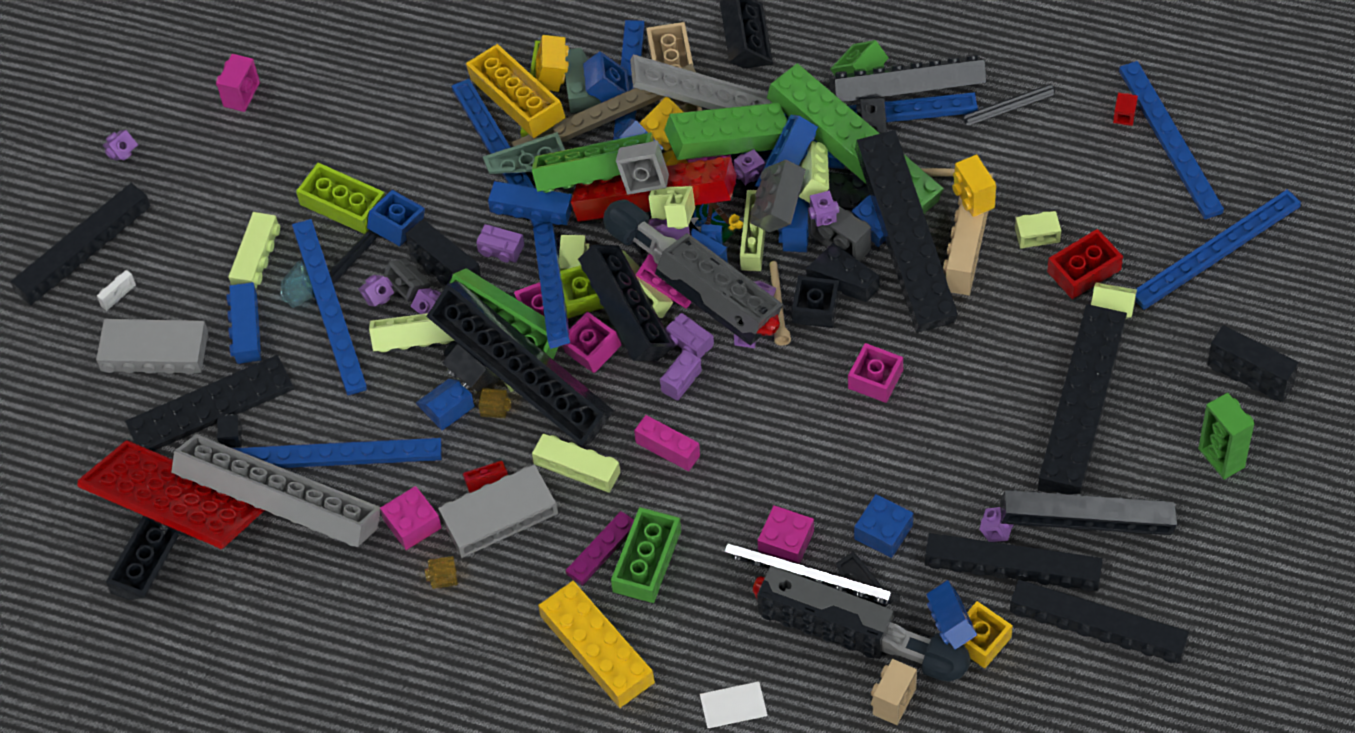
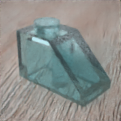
(296, 286)

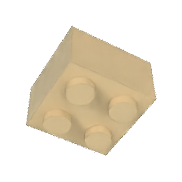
(893, 691)

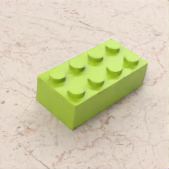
(338, 197)

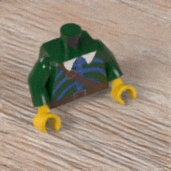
(713, 215)

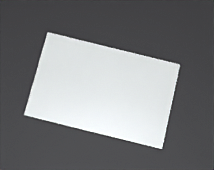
(733, 705)

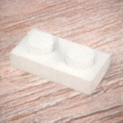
(116, 290)

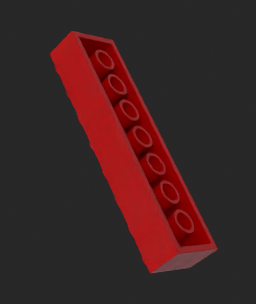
(710, 180)

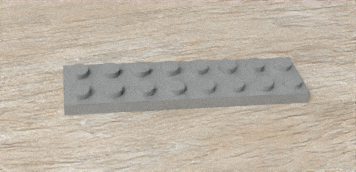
(691, 86)

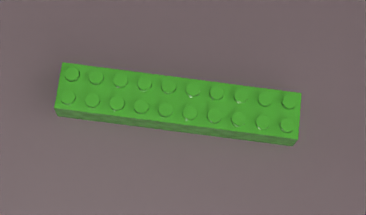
(838, 126)

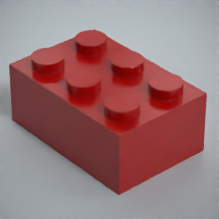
(1084, 264)

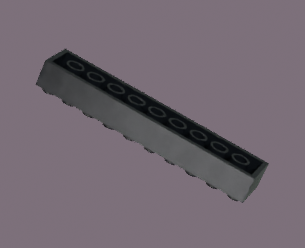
(906, 231)
(520, 363)
(1082, 401)

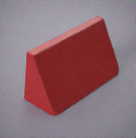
(484, 475)

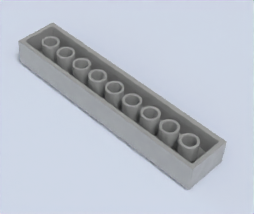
(276, 490)

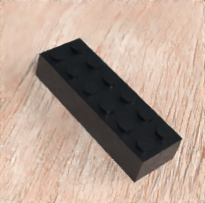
(626, 303)

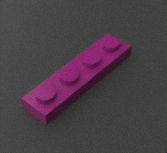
(600, 548)

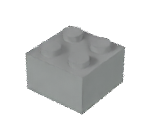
(642, 167)

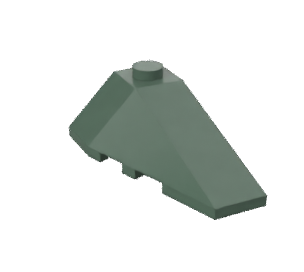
(577, 95)
(521, 157)

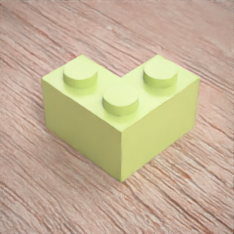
(673, 204)

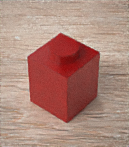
(1125, 109)

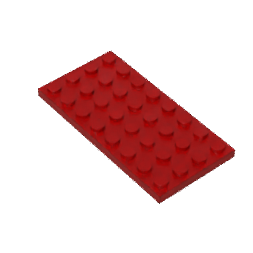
(149, 488)

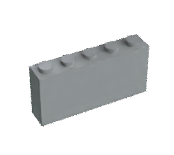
(152, 346)
(498, 510)

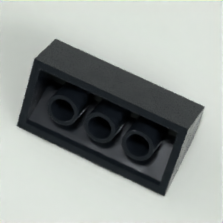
(746, 33)
(141, 559)

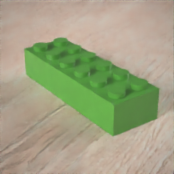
(725, 130)
(581, 163)
(516, 313)

